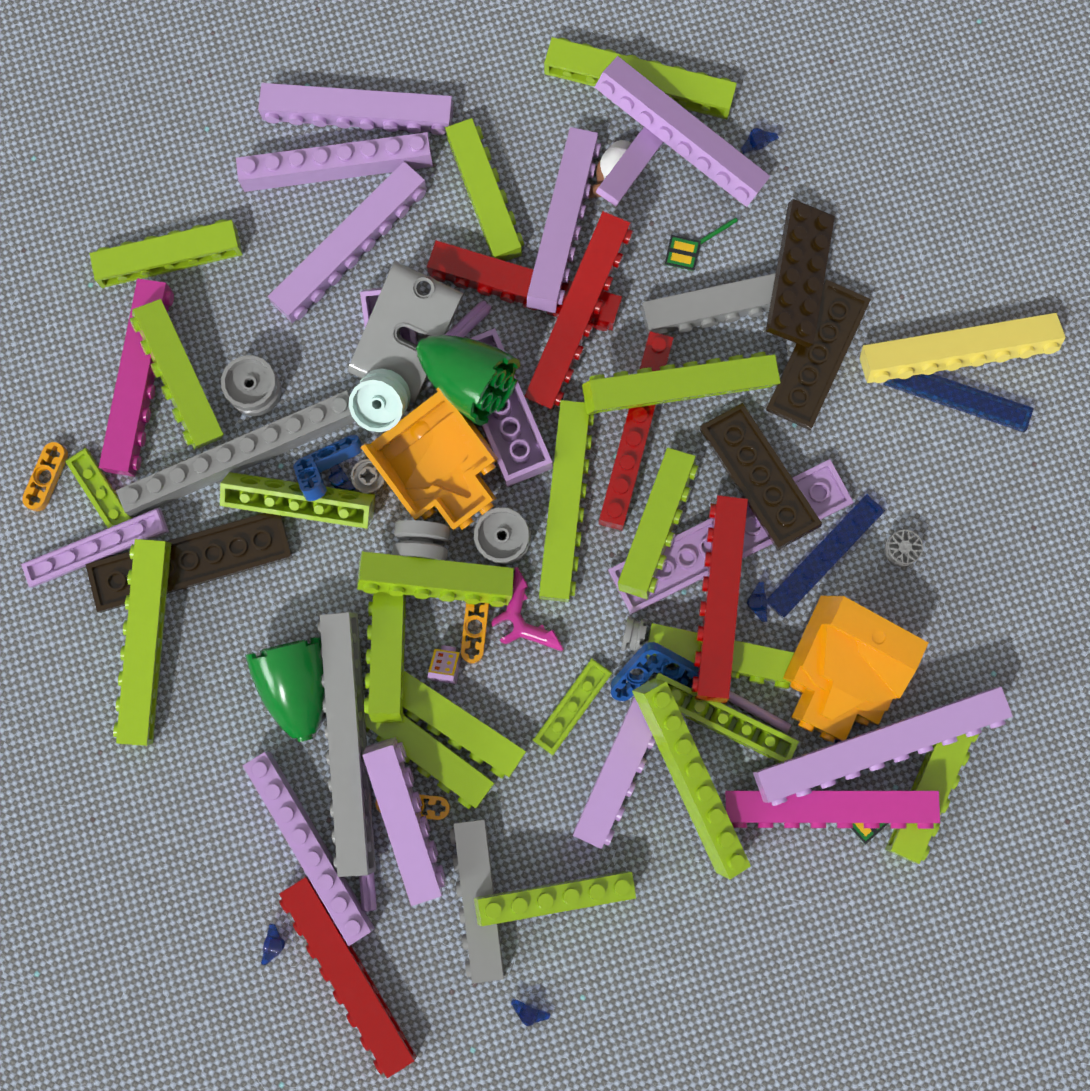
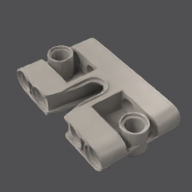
(404, 306)

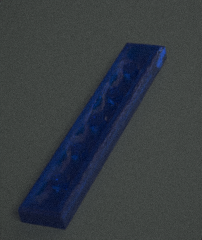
(966, 399)
(824, 556)

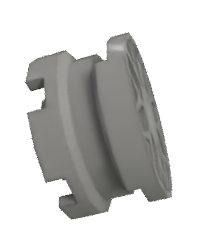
(367, 478)
(903, 548)
(634, 634)

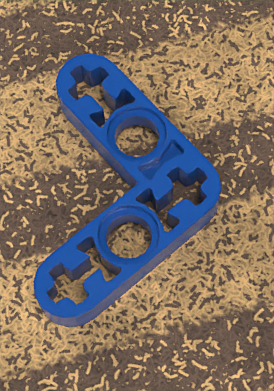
(309, 468)
(654, 664)

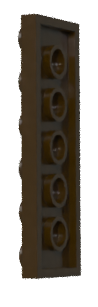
(800, 273)
(813, 369)
(760, 476)

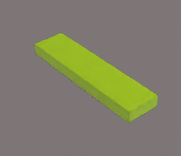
(97, 488)
(572, 706)

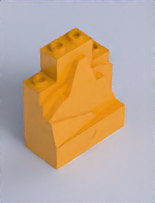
(436, 462)
(850, 667)

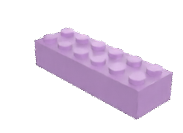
(514, 433)
(615, 779)
(403, 820)

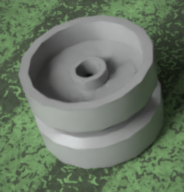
(248, 372)
(421, 539)
(517, 539)

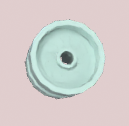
(379, 400)

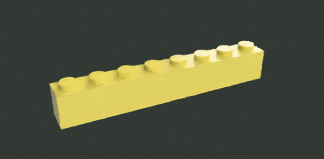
(962, 348)

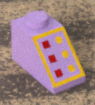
(445, 665)

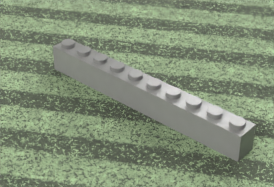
(236, 455)
(346, 743)

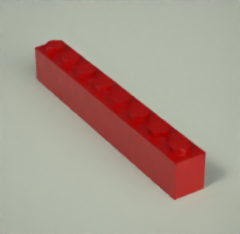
(503, 279)
(578, 310)
(633, 441)
(721, 599)
(349, 978)

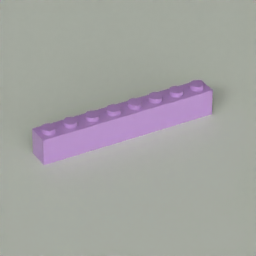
(355, 108)
(681, 131)
(333, 162)
(562, 220)
(348, 242)
(308, 847)

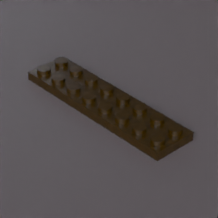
(198, 558)

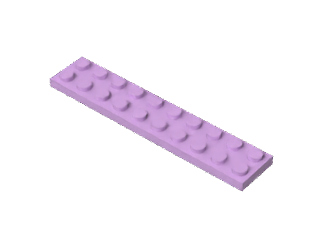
(687, 554)

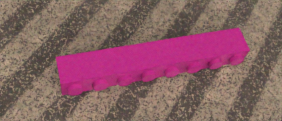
(132, 391)
(836, 807)

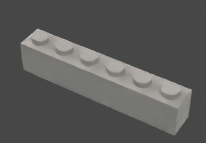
(708, 306)
(475, 881)

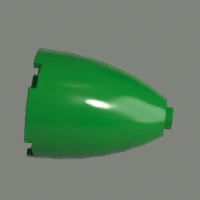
(469, 374)
(291, 685)

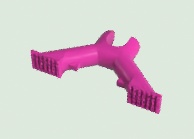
(521, 628)

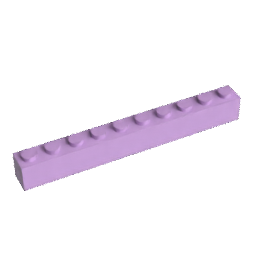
(881, 745)

